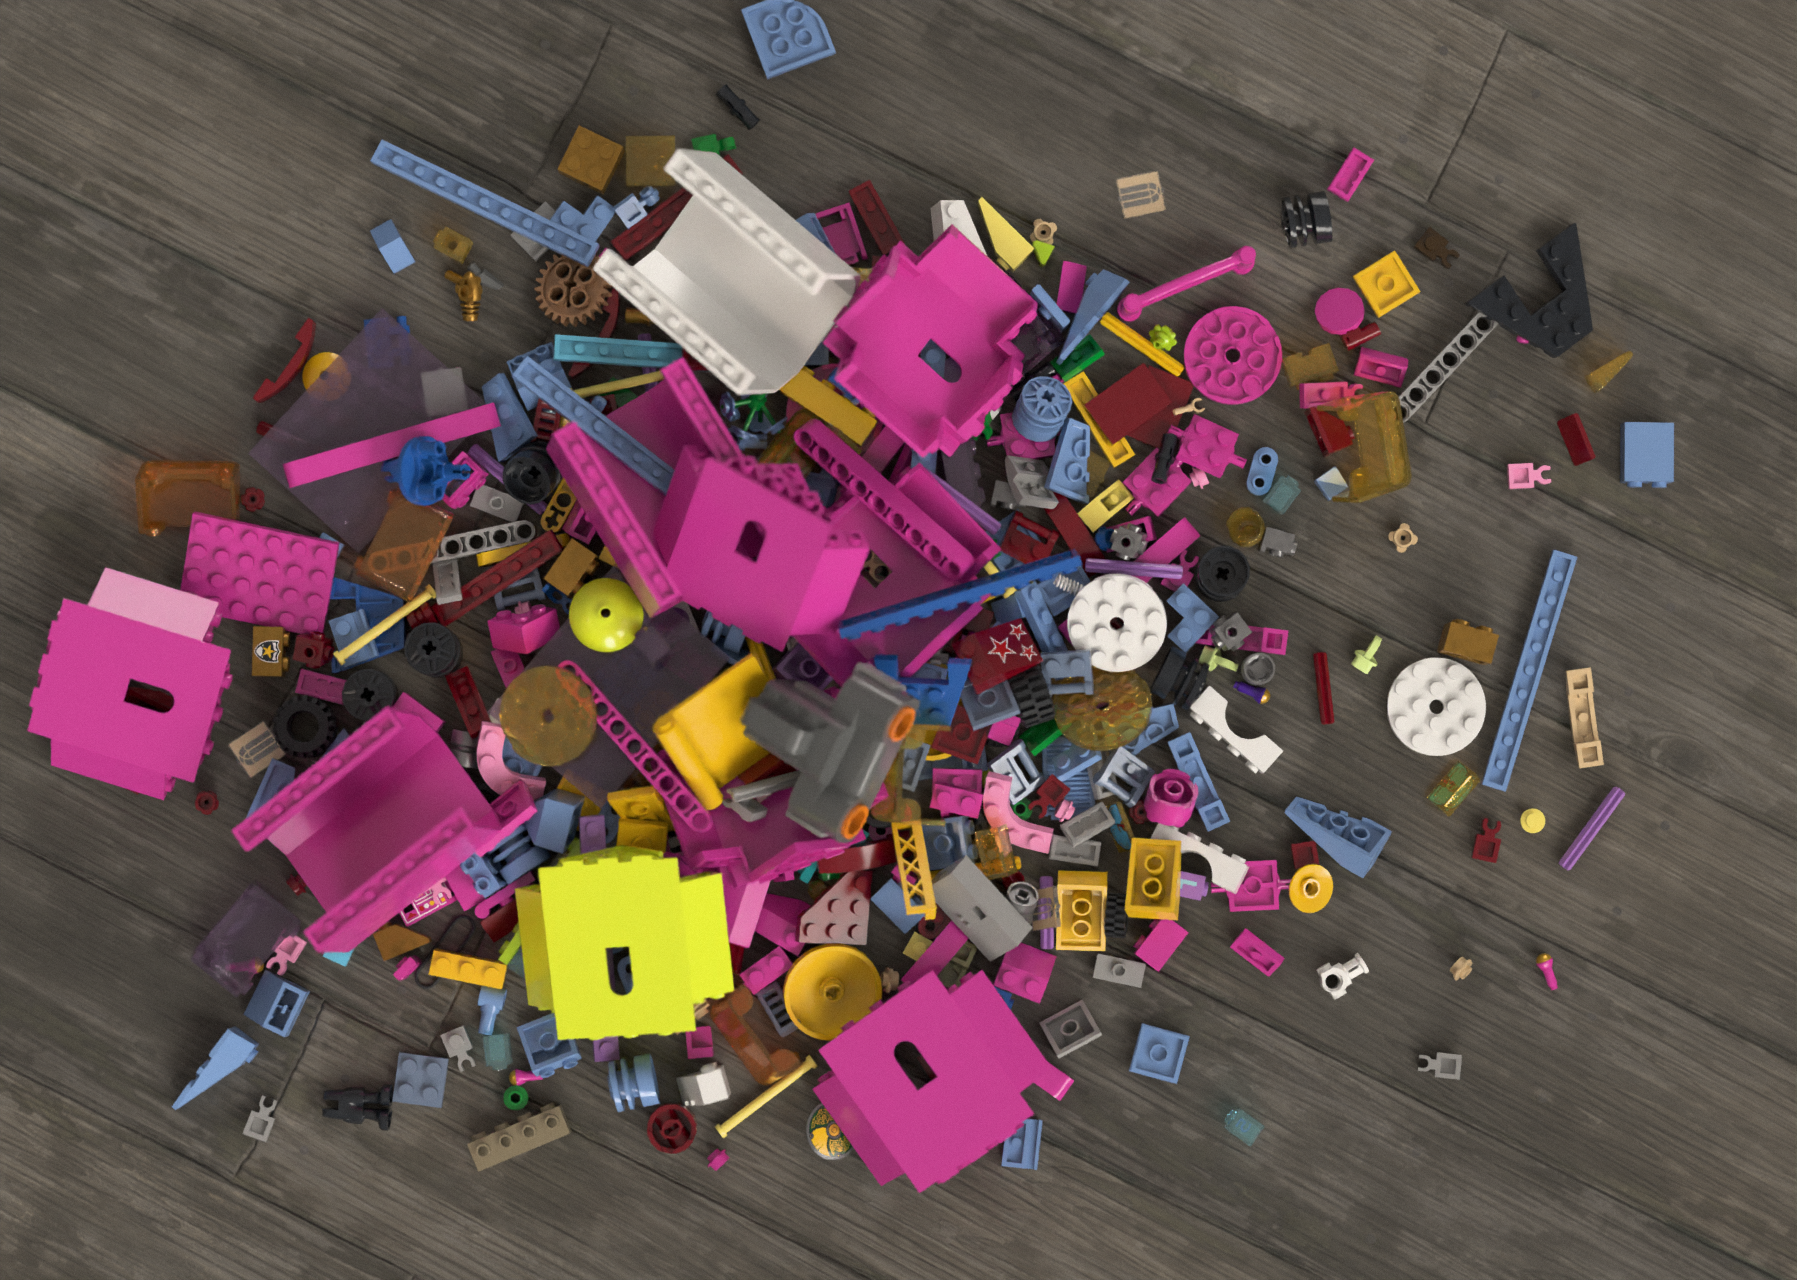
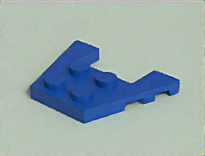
(377, 607)
(936, 696)

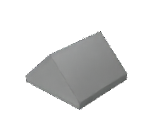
(1070, 1029)

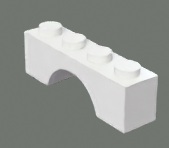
(1211, 709)
(1226, 870)

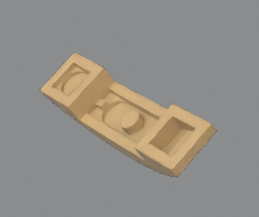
(1582, 717)

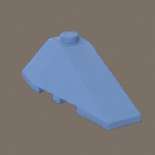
(226, 1056)

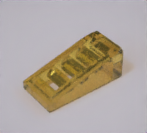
(1602, 375)

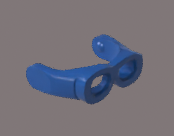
(549, 590)

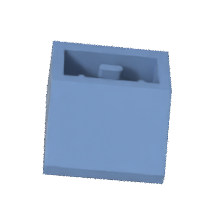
(544, 357)
(891, 902)
(276, 1003)

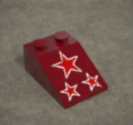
(997, 654)

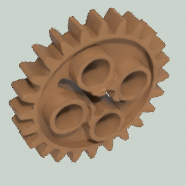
(573, 289)

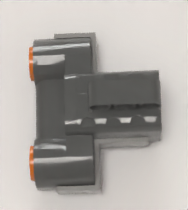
(835, 743)

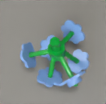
(758, 418)

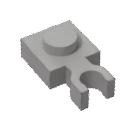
(457, 1043)
(1445, 1065)
(260, 1124)

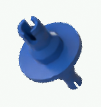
(423, 470)

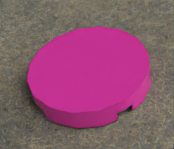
(1339, 311)

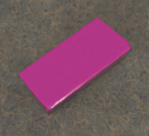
(1071, 286)
(1381, 367)

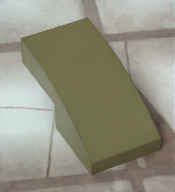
(957, 965)

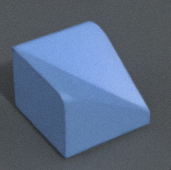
(1331, 483)

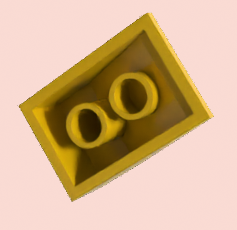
(1154, 879)
(1081, 910)

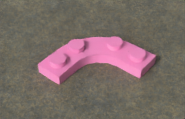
(492, 766)
(999, 812)

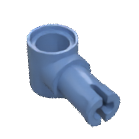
(751, 442)
(491, 1002)

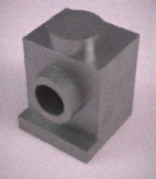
(1003, 495)
(1278, 543)

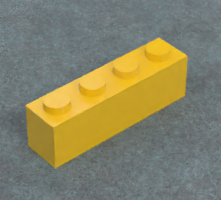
(829, 405)

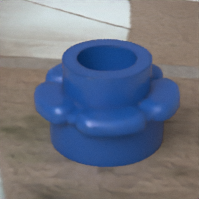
(1103, 538)

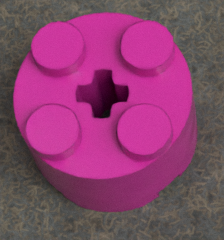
(1170, 798)

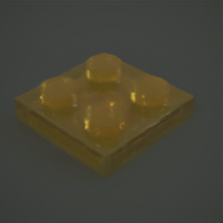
(647, 159)

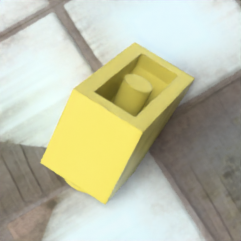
(1105, 505)

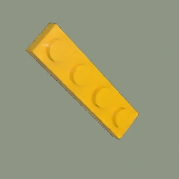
(1081, 393)

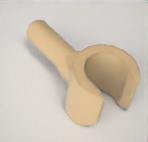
(1188, 408)

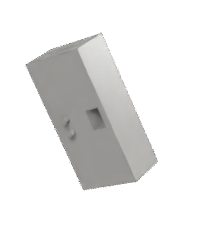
(979, 908)

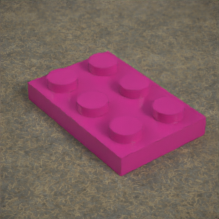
(512, 810)

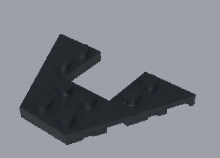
(1560, 320)

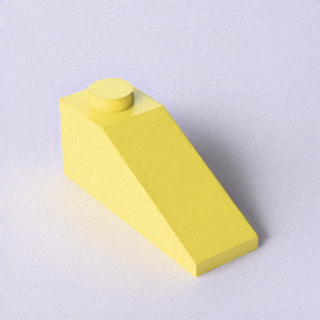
(1005, 240)

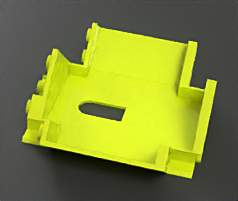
(620, 901)

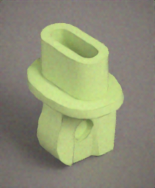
(1213, 658)
(1364, 659)

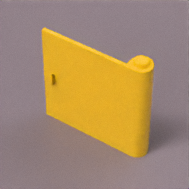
(707, 735)

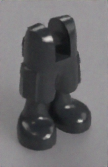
(352, 1108)

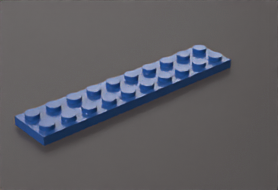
(949, 597)

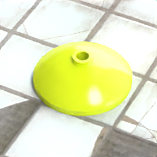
(611, 632)

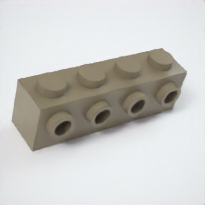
(519, 1137)

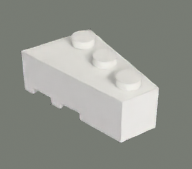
(956, 213)
(704, 1086)

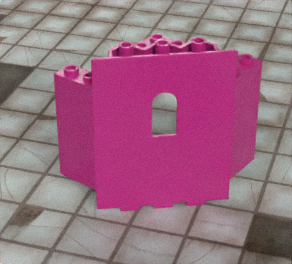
(942, 296)
(802, 567)
(910, 578)
(93, 652)
(754, 848)
(953, 1120)

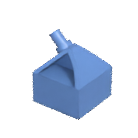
(555, 820)

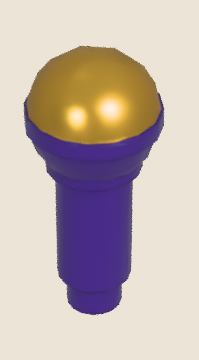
(1260, 695)

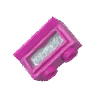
(458, 490)

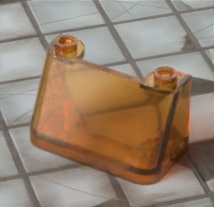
(176, 489)
(403, 546)
(763, 1066)

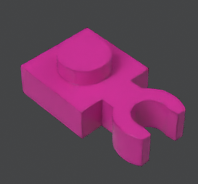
(1174, 584)

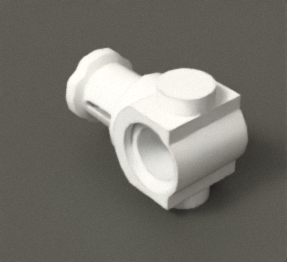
(1342, 974)

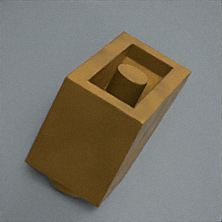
(398, 940)

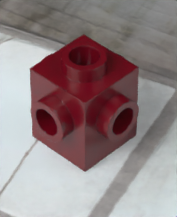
(313, 649)

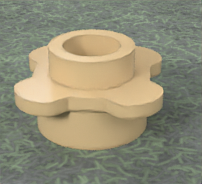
(1039, 225)
(1404, 530)
(1461, 968)
(889, 980)

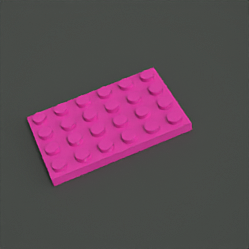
(260, 573)

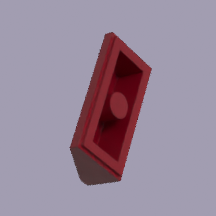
(1576, 439)
(501, 921)

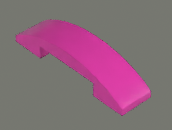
(1260, 640)
(938, 953)

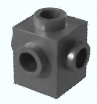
(1136, 538)
(1237, 628)

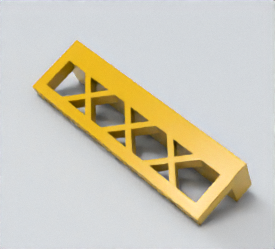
(922, 870)

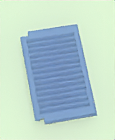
(1080, 785)

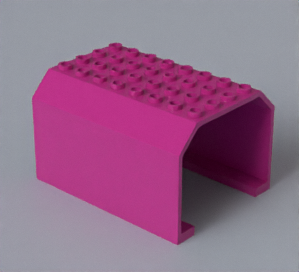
(626, 505)
(374, 825)

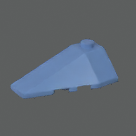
(1096, 300)
(1346, 839)

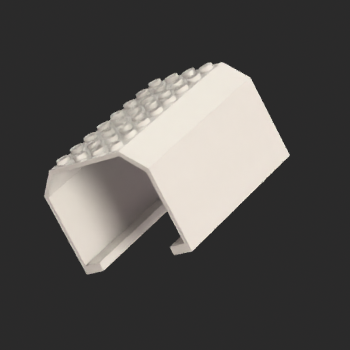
(736, 279)

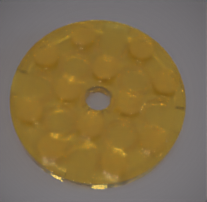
(571, 706)
(1117, 724)

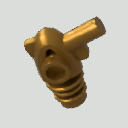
(469, 291)

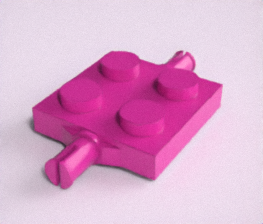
(1018, 445)
(1207, 446)
(1153, 495)
(1258, 889)

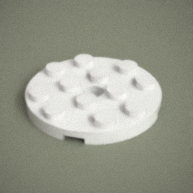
(1124, 598)
(1461, 700)

